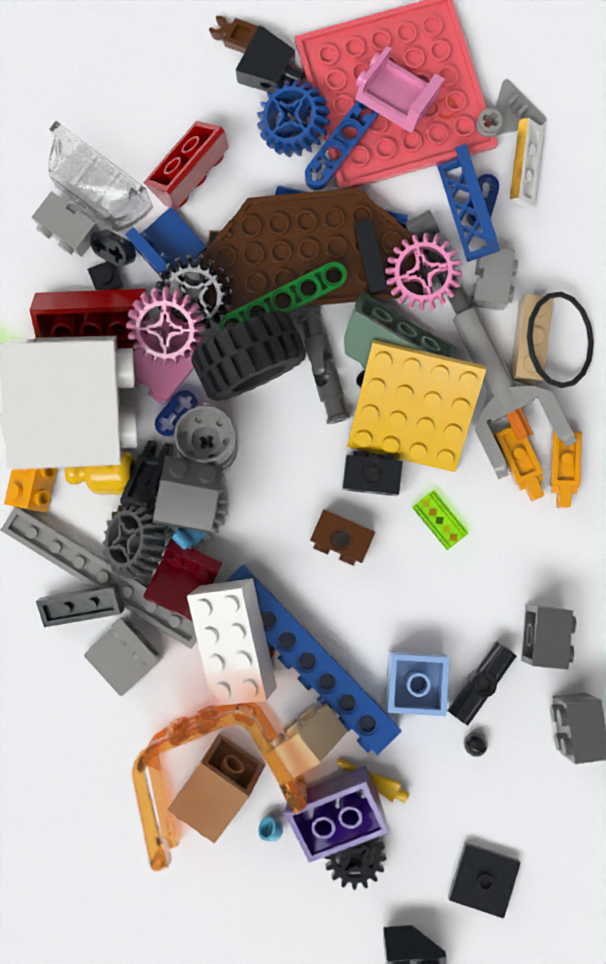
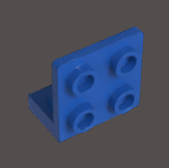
(165, 241)

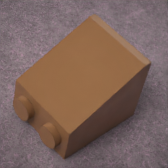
(216, 788)

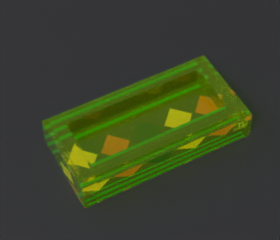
(440, 520)

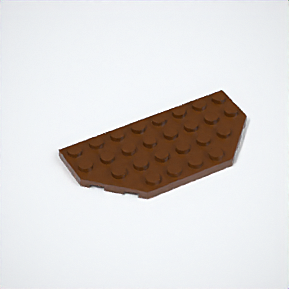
(294, 234)

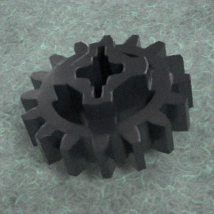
(362, 865)

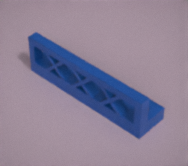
(475, 198)

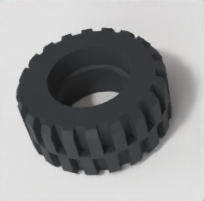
(248, 355)

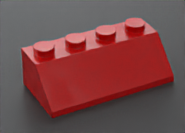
(85, 314)

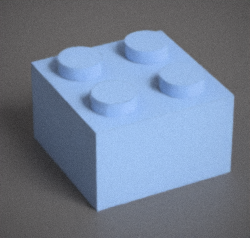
(417, 683)

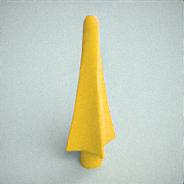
(385, 786)

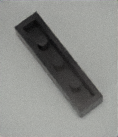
(370, 256)

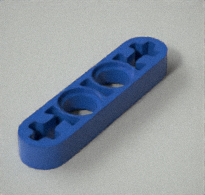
(339, 142)

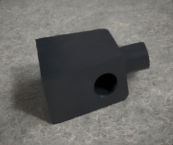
(267, 63)

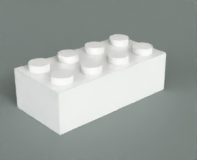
(232, 642)

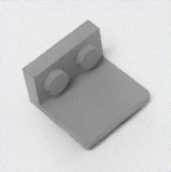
(123, 656)

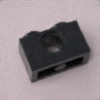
(356, 481)

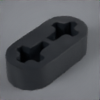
(113, 248)

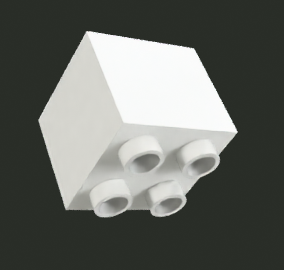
(66, 401)

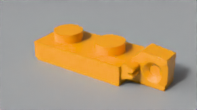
(521, 462)
(565, 469)

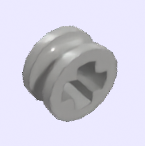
(484, 116)

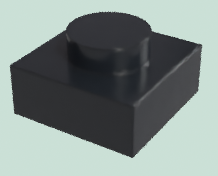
(105, 276)

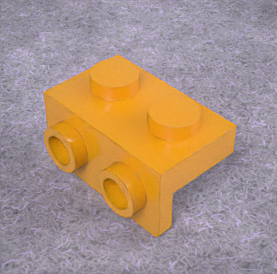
(31, 488)

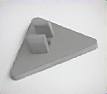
(514, 107)

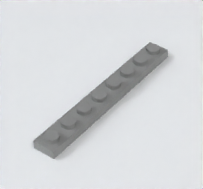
(94, 572)

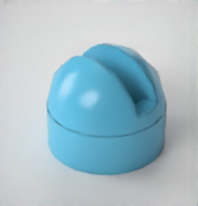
(270, 829)

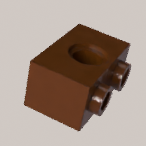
(359, 537)

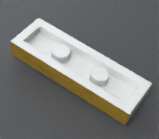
(526, 163)

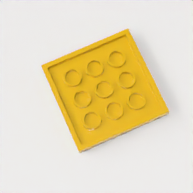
(415, 405)

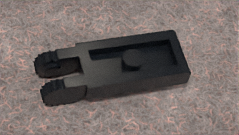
(145, 476)

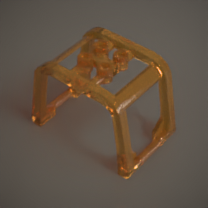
(183, 731)

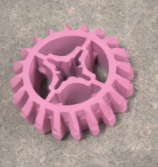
(436, 268)
(178, 326)

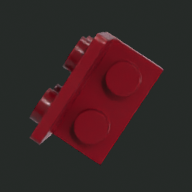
(179, 576)

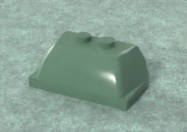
(378, 321)

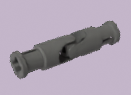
(322, 363)

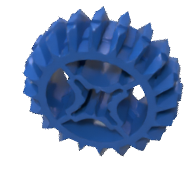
(306, 99)

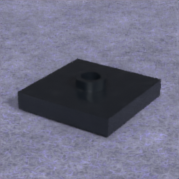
(484, 880)

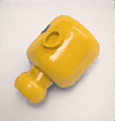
(103, 478)

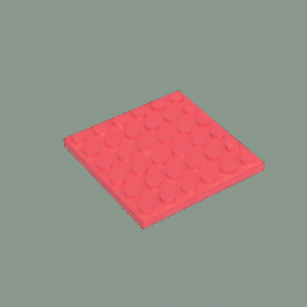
(424, 42)

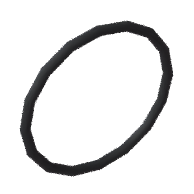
(531, 345)

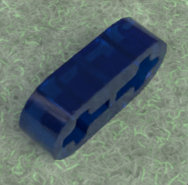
(490, 198)
(171, 409)

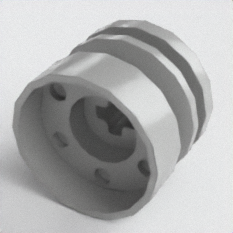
(208, 427)

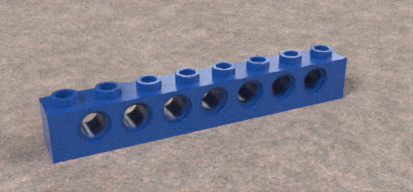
(384, 728)

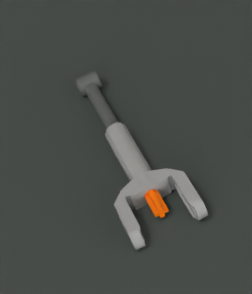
(504, 395)

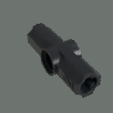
(469, 698)

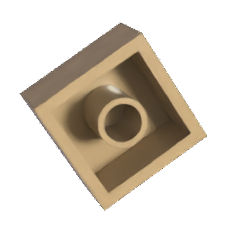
(309, 739)

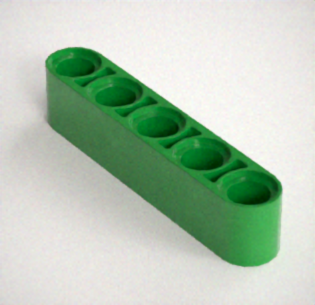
(293, 290)

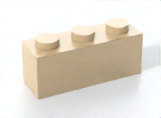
(521, 366)

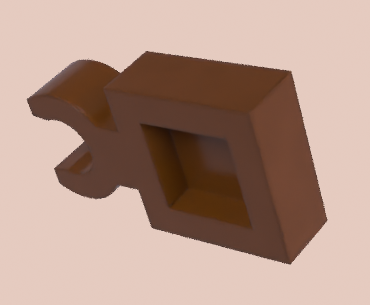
(234, 35)

